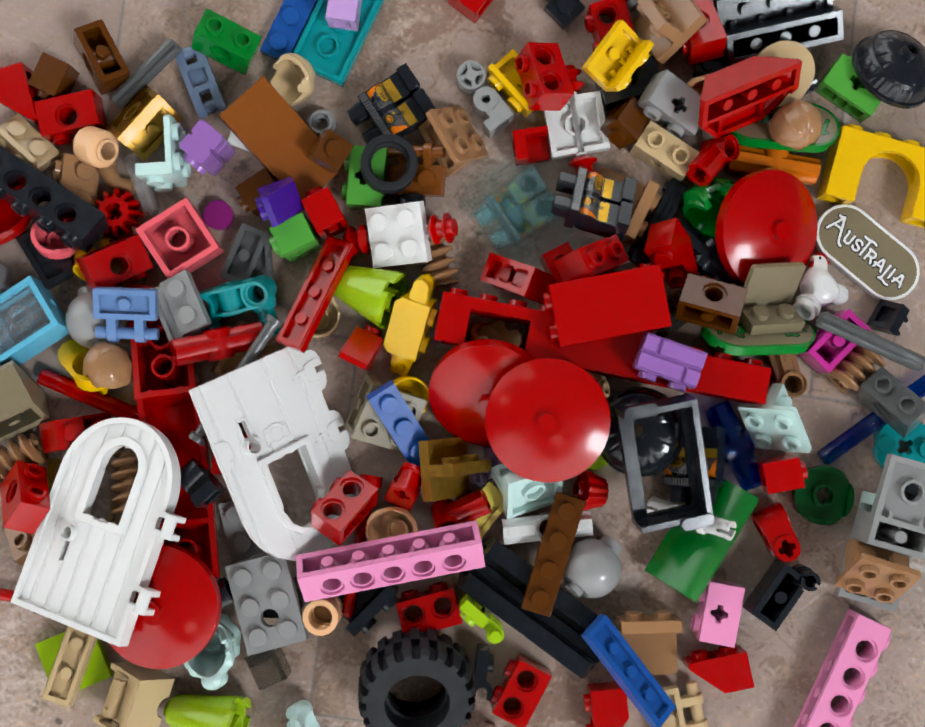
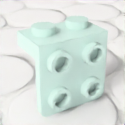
(175, 169)

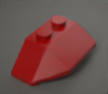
(746, 92)

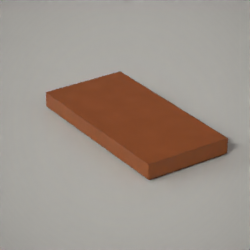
(276, 136)

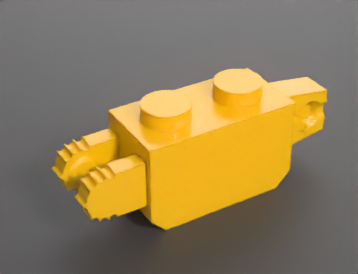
(410, 325)

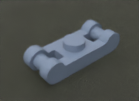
(199, 81)

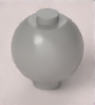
(80, 319)
(593, 567)

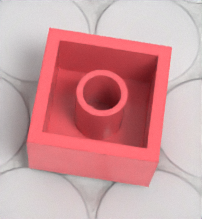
(179, 239)

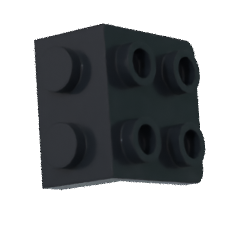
(368, 605)

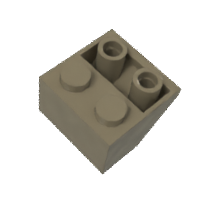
(21, 402)

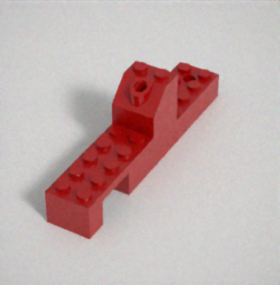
(612, 357)

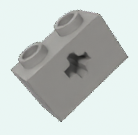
(657, 104)

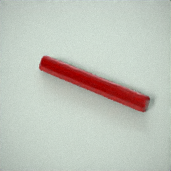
(95, 399)

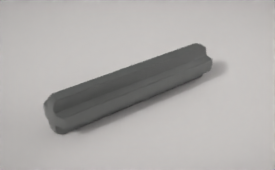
(146, 73)

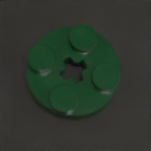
(832, 509)

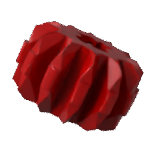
(126, 206)

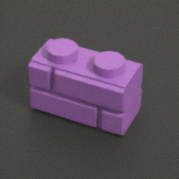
(206, 149)
(669, 361)

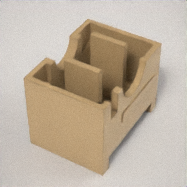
(134, 696)

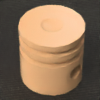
(322, 615)

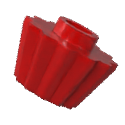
(591, 489)

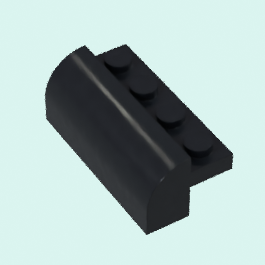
(758, 23)

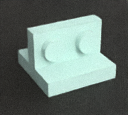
(522, 494)

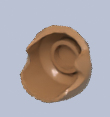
(796, 125)
(108, 365)

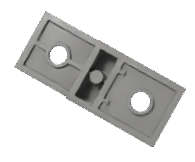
(894, 520)
(260, 584)

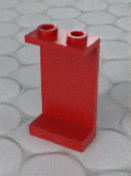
(607, 306)

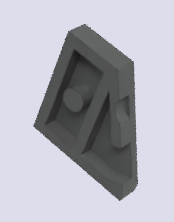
(249, 256)

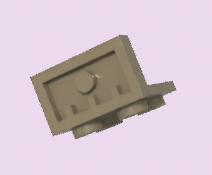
(770, 298)
(364, 422)

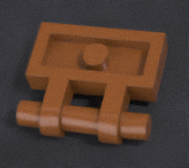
(428, 178)

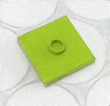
(98, 666)

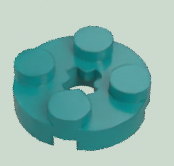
(887, 442)

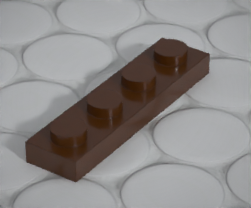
(553, 554)

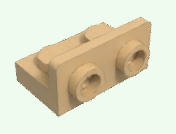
(27, 144)

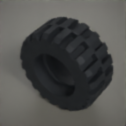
(414, 655)

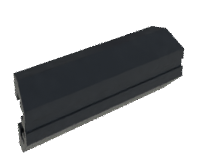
(501, 590)

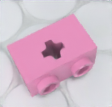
(723, 626)

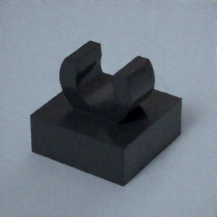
(888, 317)

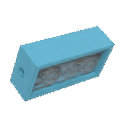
(29, 321)

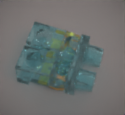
(508, 208)

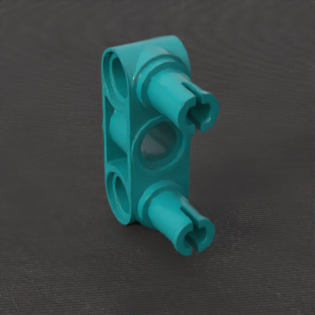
(240, 296)

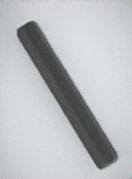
(870, 341)

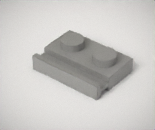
(181, 306)

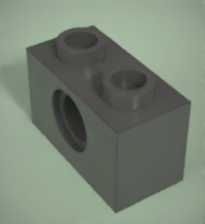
(892, 402)

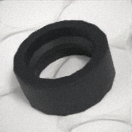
(398, 143)

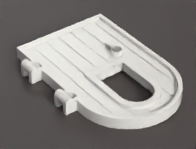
(104, 560)

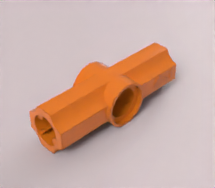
(754, 159)

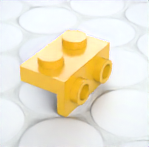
(617, 57)
(505, 78)

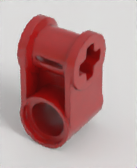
(405, 486)
(774, 528)

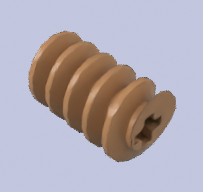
(439, 267)
(853, 368)
(28, 450)
(128, 467)

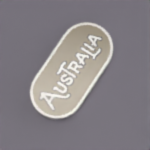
(866, 252)

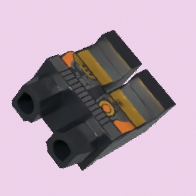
(392, 106)
(595, 202)
(677, 476)

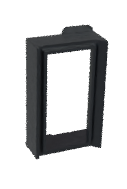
(689, 516)

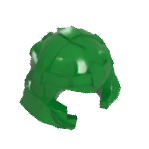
(703, 205)

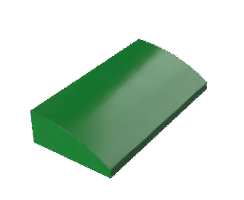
(691, 559)

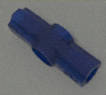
(738, 445)

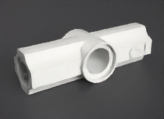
(526, 528)

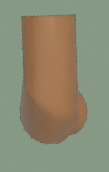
(114, 180)

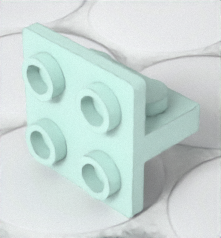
(775, 423)

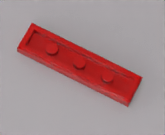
(316, 294)

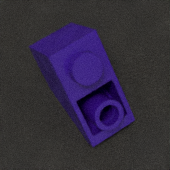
(279, 201)

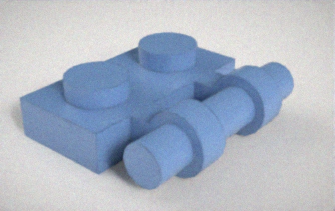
(125, 304)

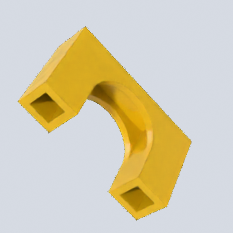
(854, 150)

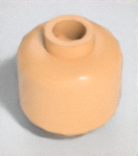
(95, 147)

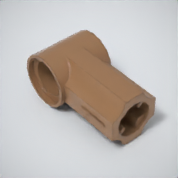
(785, 367)

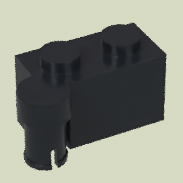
(779, 592)

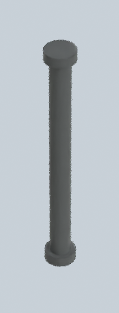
(251, 355)

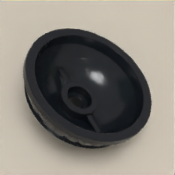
(892, 68)
(661, 434)

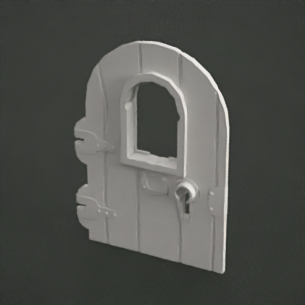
(281, 412)

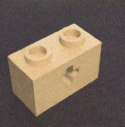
(664, 152)

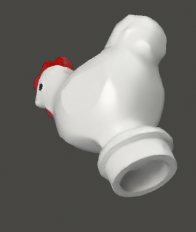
(818, 289)

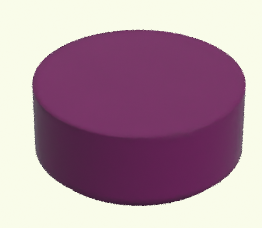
(218, 215)

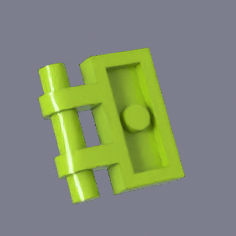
(475, 613)

